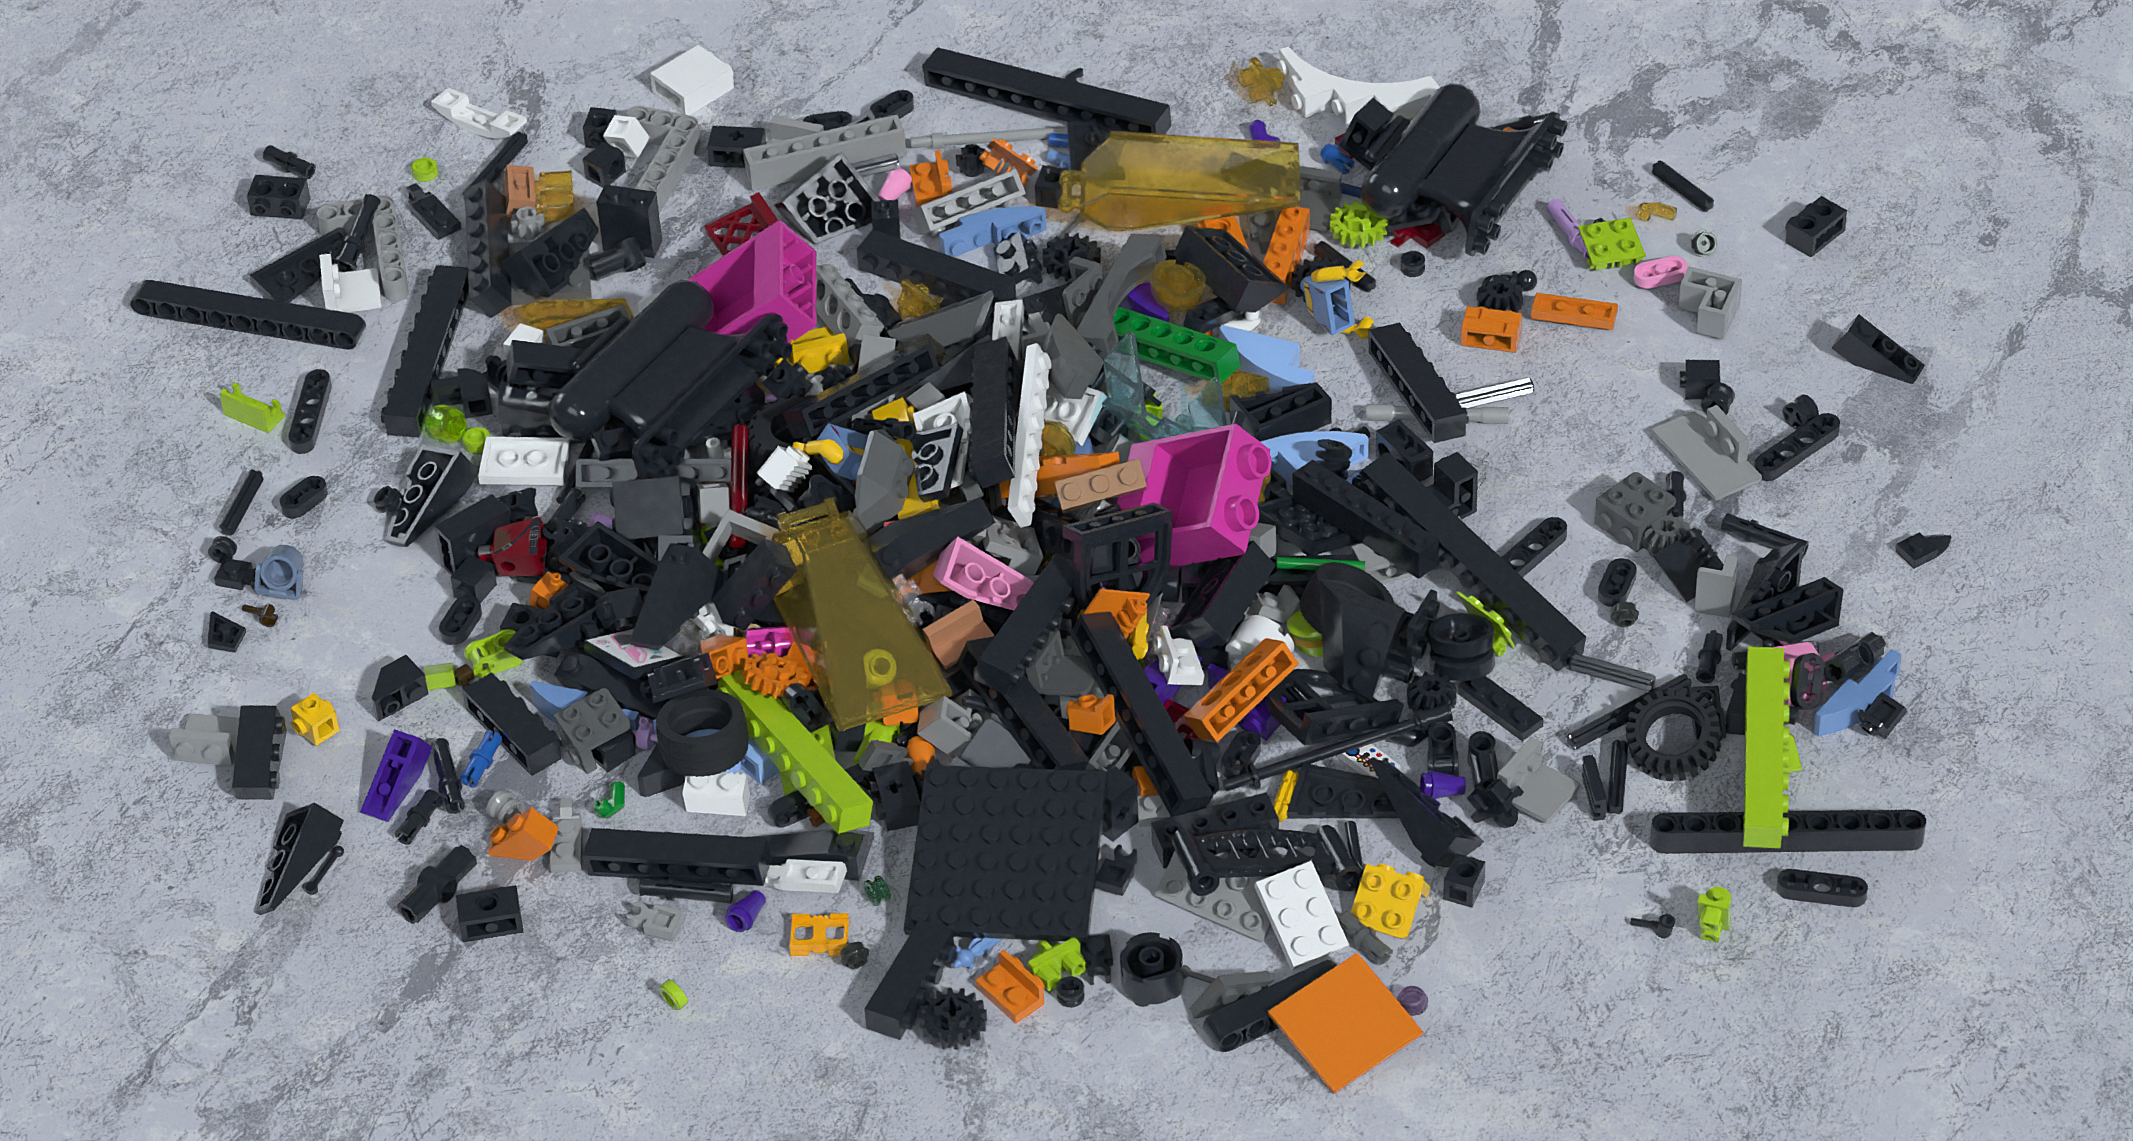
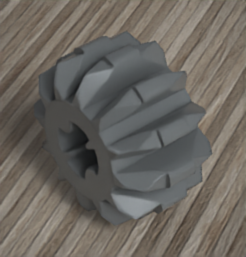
(1664, 532)

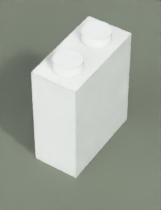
(692, 80)

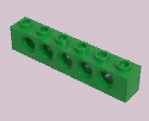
(1178, 346)

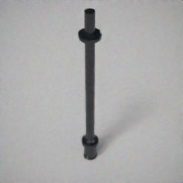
(1419, 721)

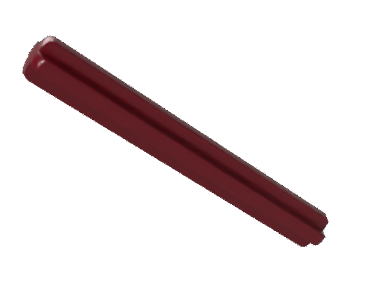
(739, 467)

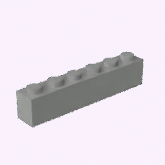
(802, 155)

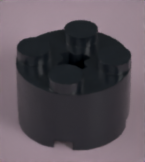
(1151, 969)

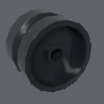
(1462, 646)

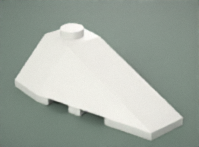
(945, 413)

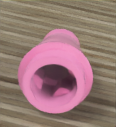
(895, 184)

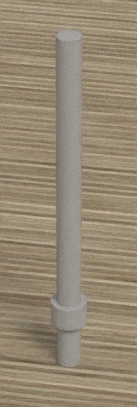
(938, 140)

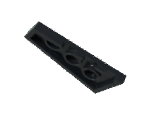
(298, 270)
(1338, 794)

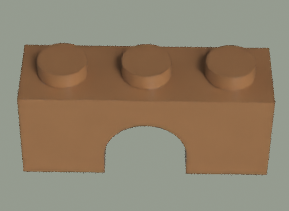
(1101, 484)

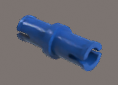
(481, 759)

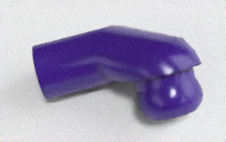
(1258, 131)

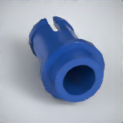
(1336, 158)

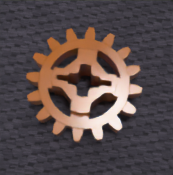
(772, 673)

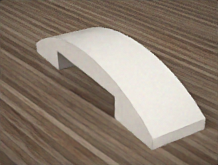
(477, 120)

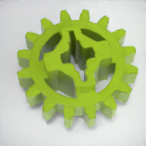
(1356, 225)

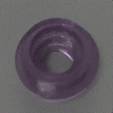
(1413, 1000)

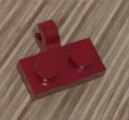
(1423, 234)

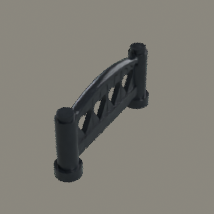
(1206, 869)

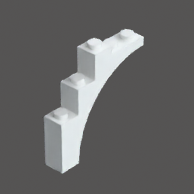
(1320, 92)

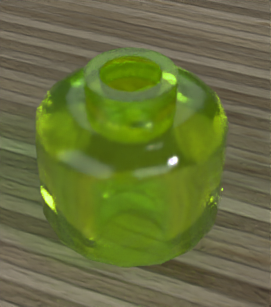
(445, 424)

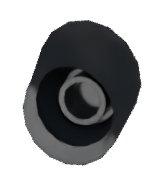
(822, 489)

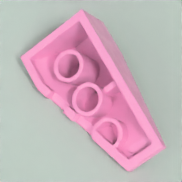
(980, 576)

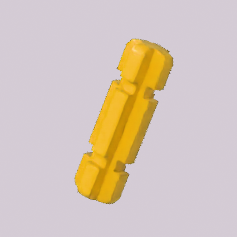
(1285, 794)

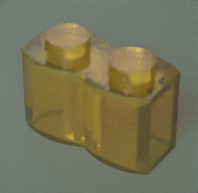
(555, 195)

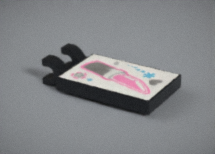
(617, 652)

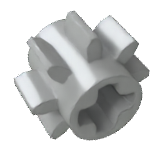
(527, 223)

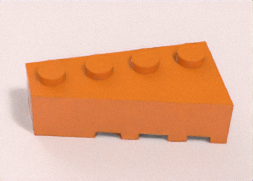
(1061, 467)

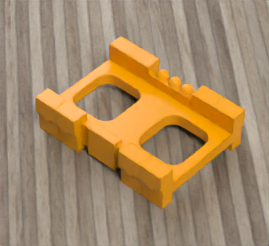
(819, 942)

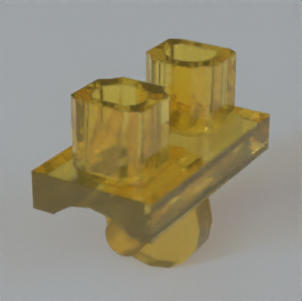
(1263, 81)
(916, 300)

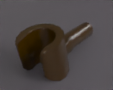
(266, 614)
(464, 675)

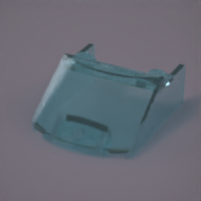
(1128, 404)

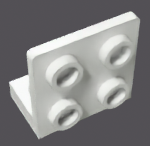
(349, 290)

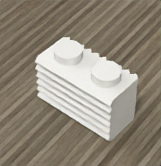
(785, 468)
(717, 794)

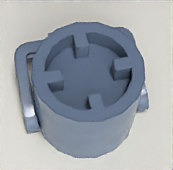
(280, 572)

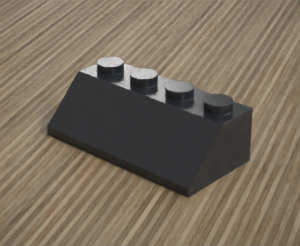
(1229, 268)
(1222, 598)

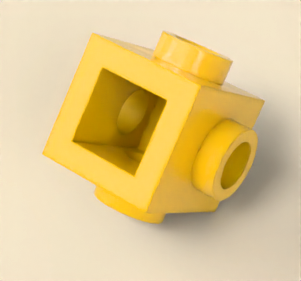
(314, 719)

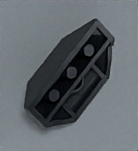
(1795, 613)

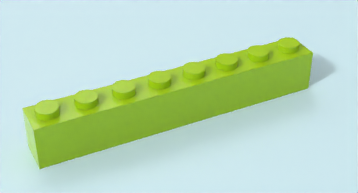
(1764, 748)
(801, 757)

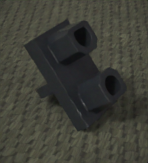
(521, 504)
(1495, 802)

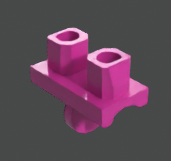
(768, 640)

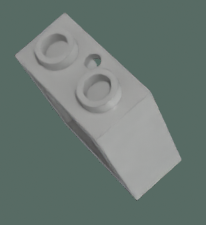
(740, 526)

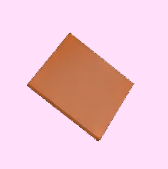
(1345, 1023)

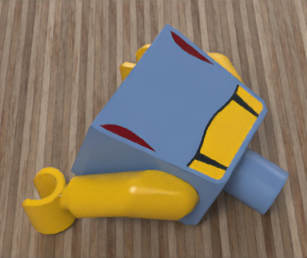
(1330, 299)
(839, 448)

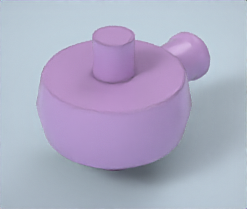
(645, 734)

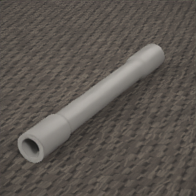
(1389, 412)

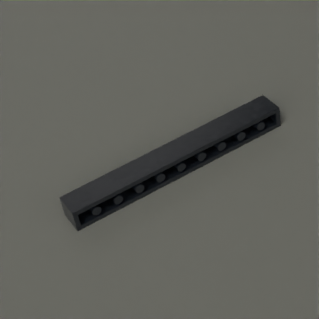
(1043, 93)
(1476, 563)

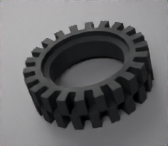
(1660, 763)

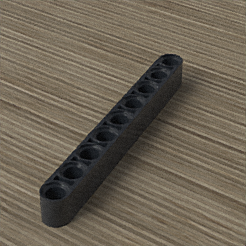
(248, 314)
(1806, 832)

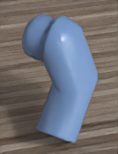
(1059, 158)

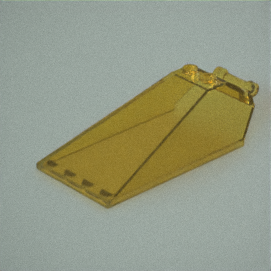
(1180, 179)
(852, 621)

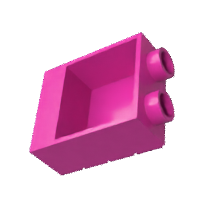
(762, 277)
(1210, 486)

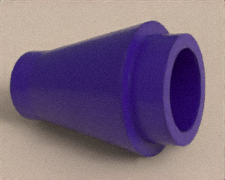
(1441, 785)
(744, 912)

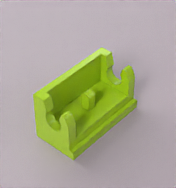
(250, 410)

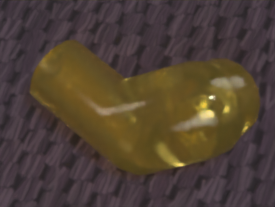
(1659, 209)

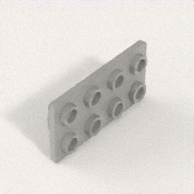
(1710, 451)
(1230, 905)

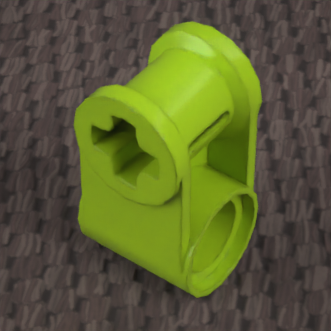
(491, 654)

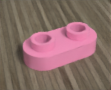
(1660, 272)

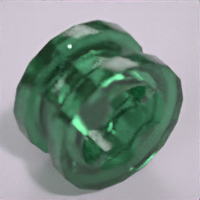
(877, 890)

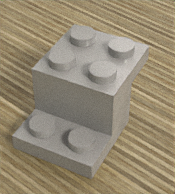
(1013, 546)

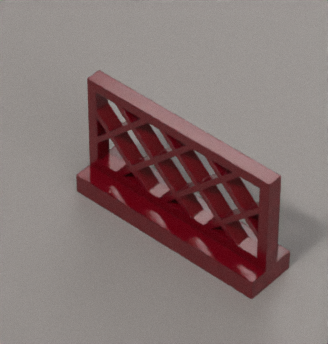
(762, 219)

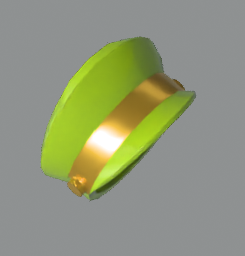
(1305, 636)

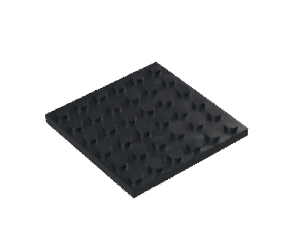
(1007, 852)

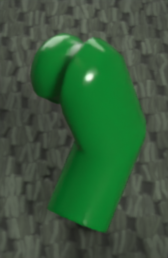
(609, 807)

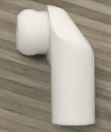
(1248, 323)
(715, 450)

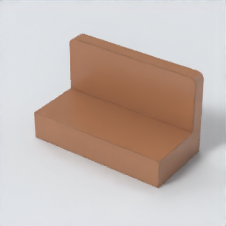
(518, 188)
(950, 633)

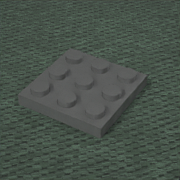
(577, 288)

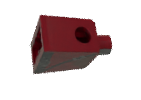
(517, 549)

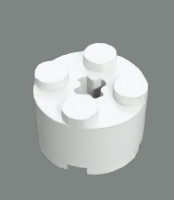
(1250, 634)

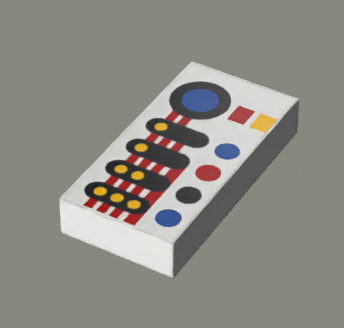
(1361, 759)

